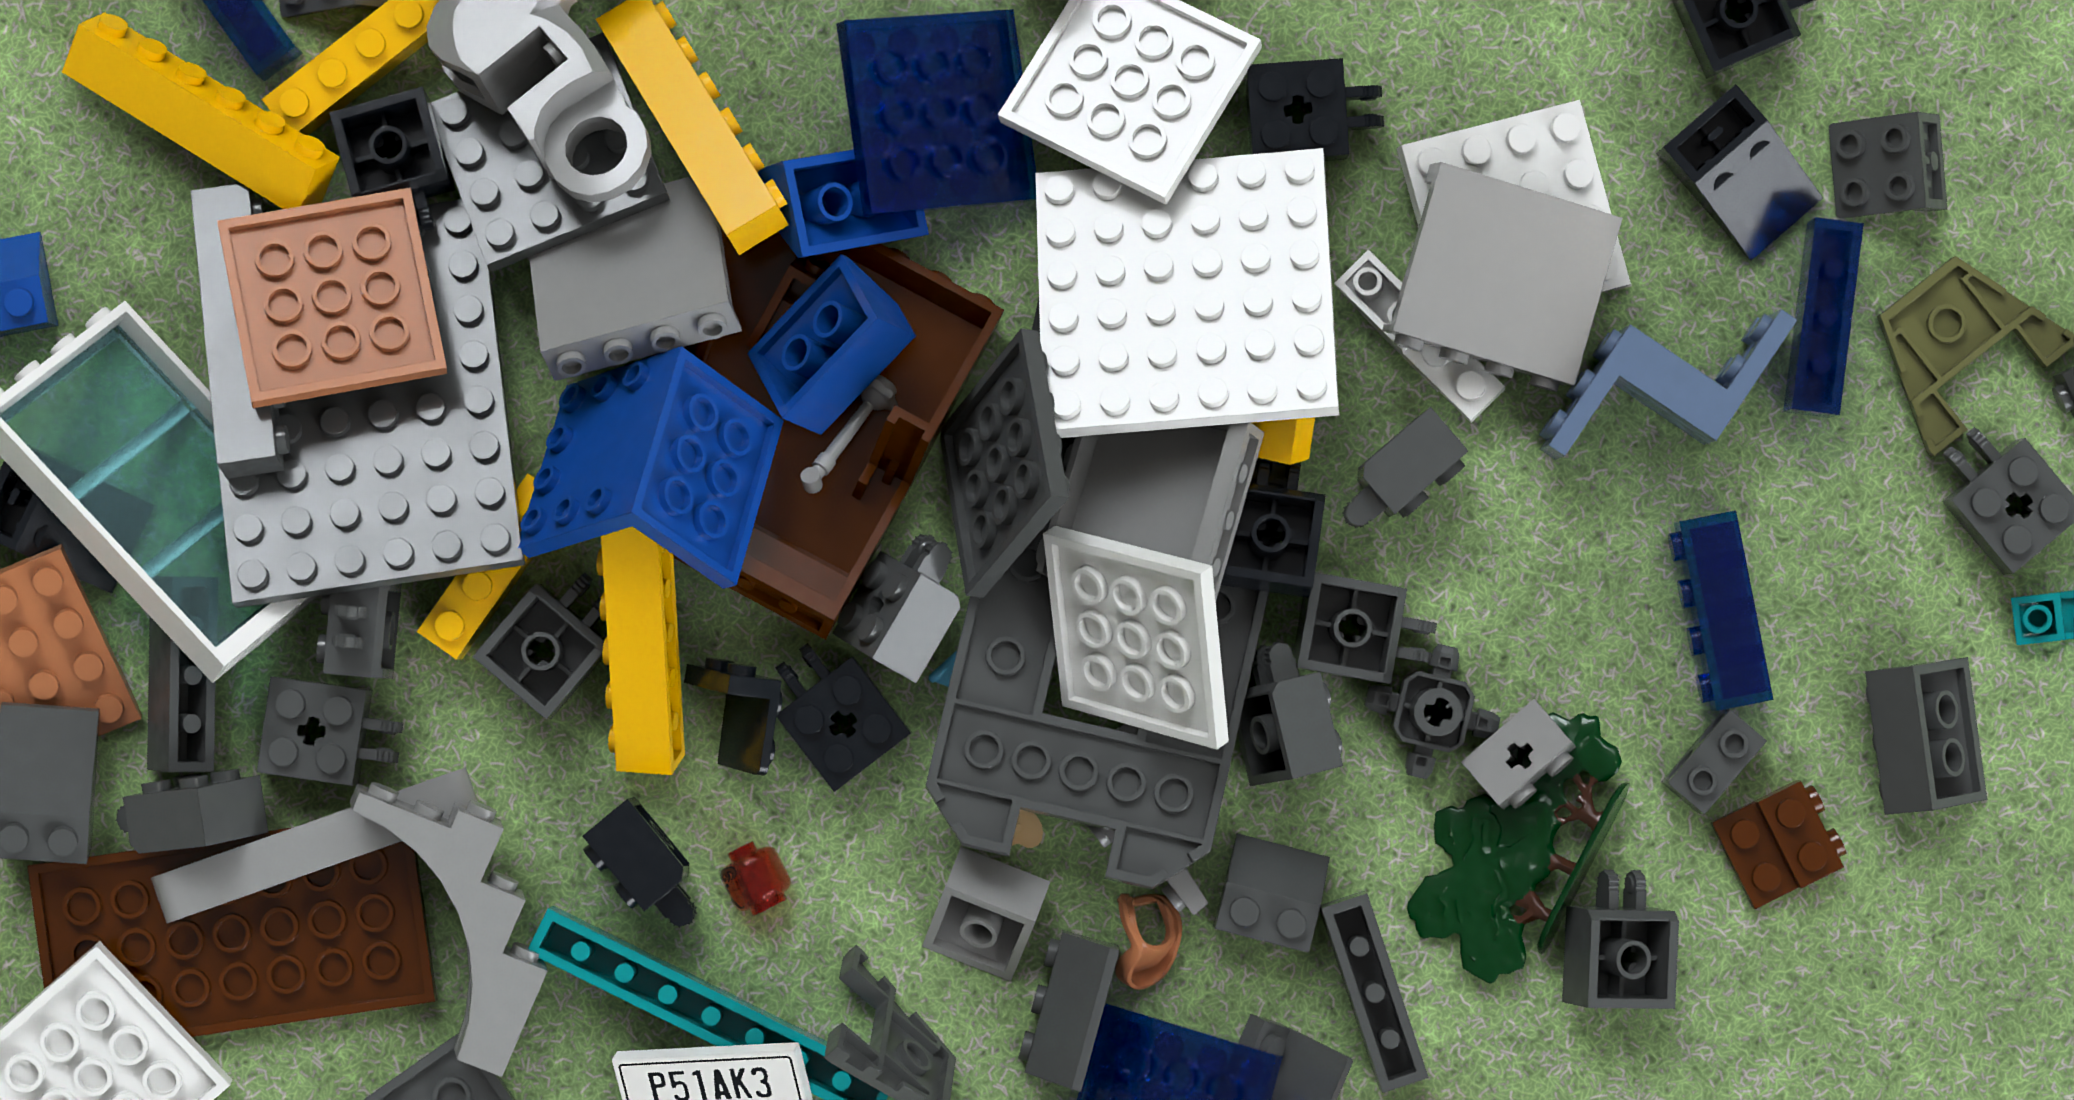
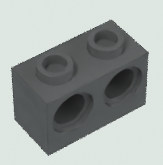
(1714, 761)

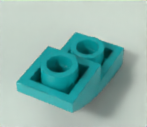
(2043, 617)

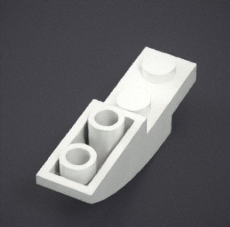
(1375, 295)

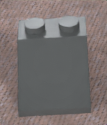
(47, 781)

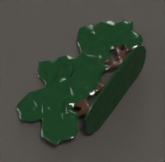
(1508, 852)

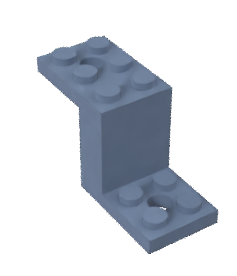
(1666, 383)

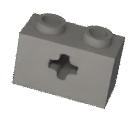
(1493, 758)

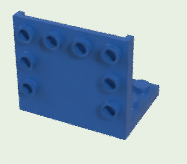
(658, 452)

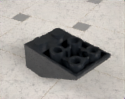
(1741, 172)
(33, 528)

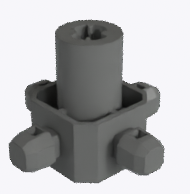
(1422, 690)

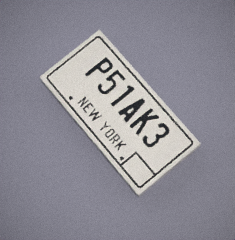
(714, 1073)

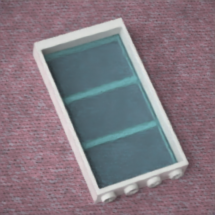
(128, 463)

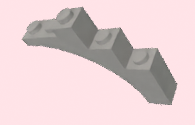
(458, 852)

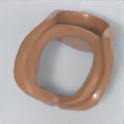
(1146, 963)

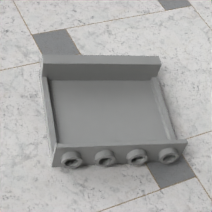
(1504, 277)
(634, 287)
(1161, 490)

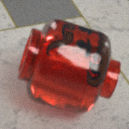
(755, 878)

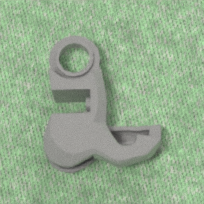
(548, 77)

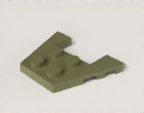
(1945, 328)

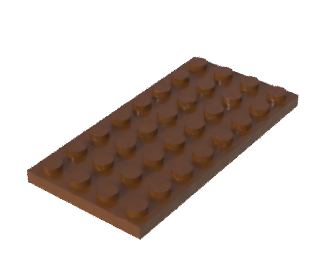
(278, 956)

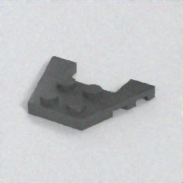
(903, 1051)

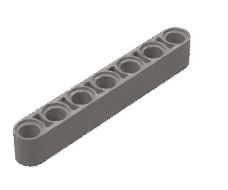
(294, 852)

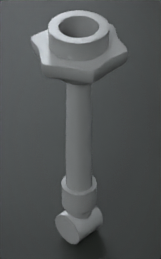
(876, 396)

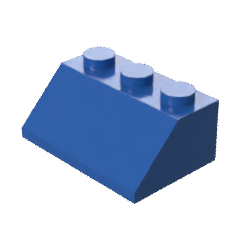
(827, 207)
(25, 286)
(830, 346)

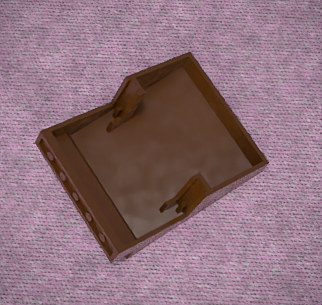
(815, 546)

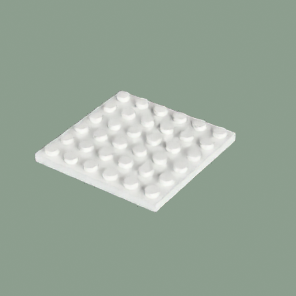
(1190, 303)

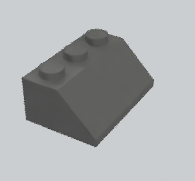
(1926, 736)
(1069, 1009)

